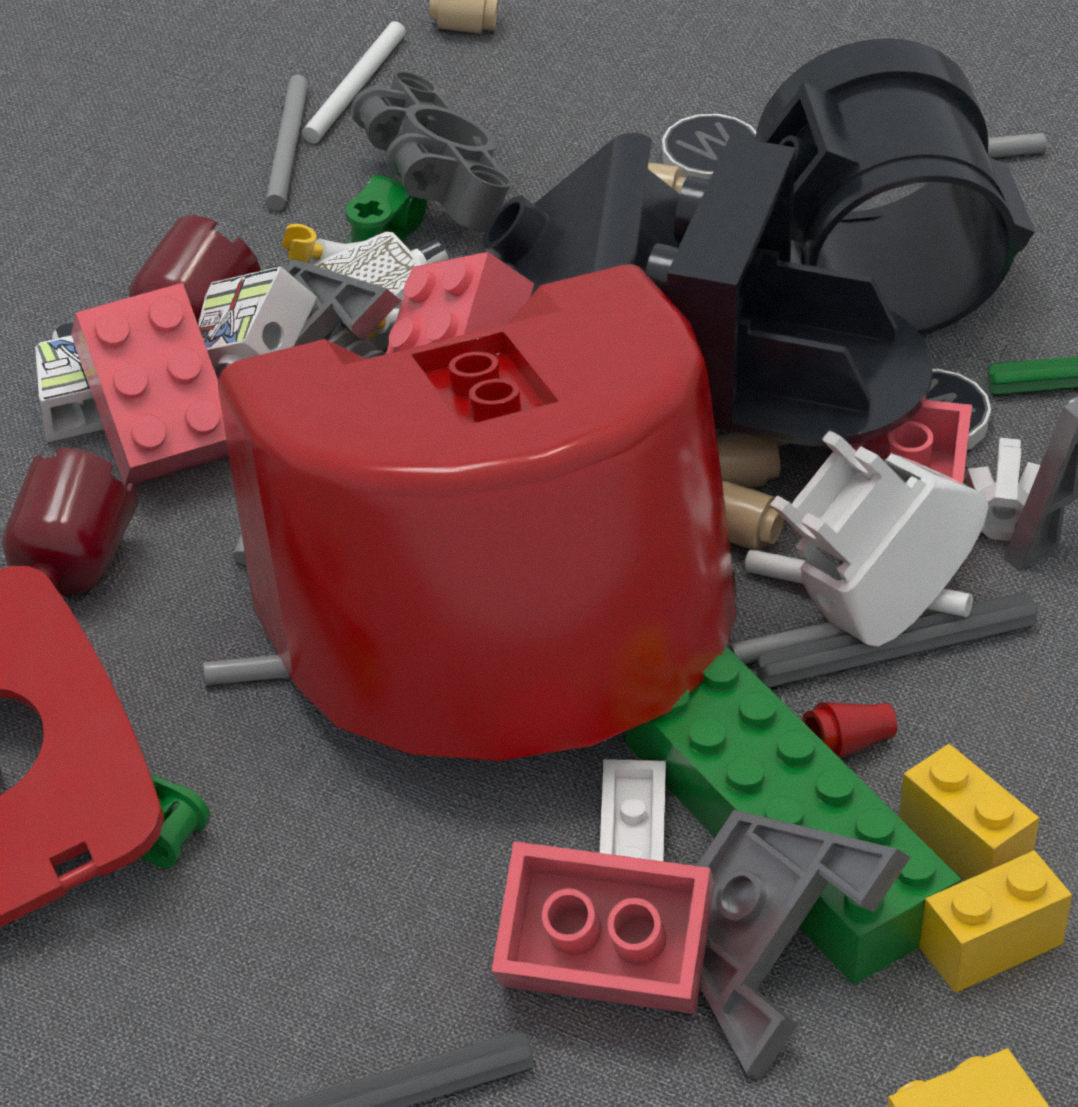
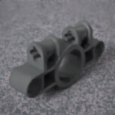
(434, 148)

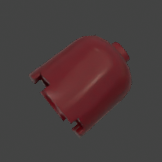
(196, 257)
(69, 519)

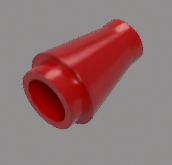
(851, 726)

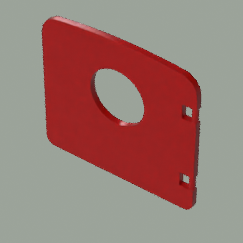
(90, 775)

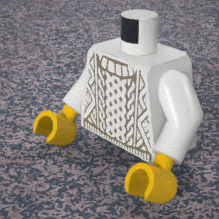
(378, 261)

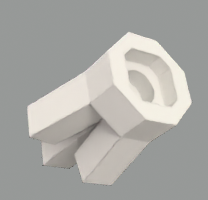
(1006, 495)

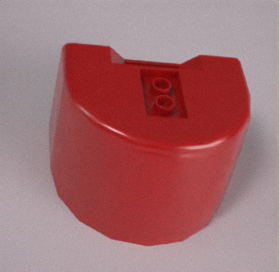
(490, 526)

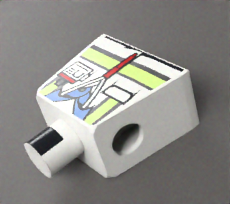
(253, 315)
(63, 388)

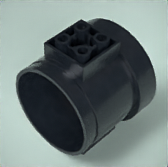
(886, 120)

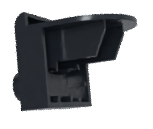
(591, 221)
(781, 339)

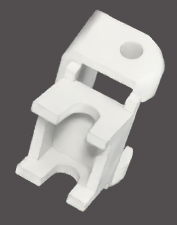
(894, 530)

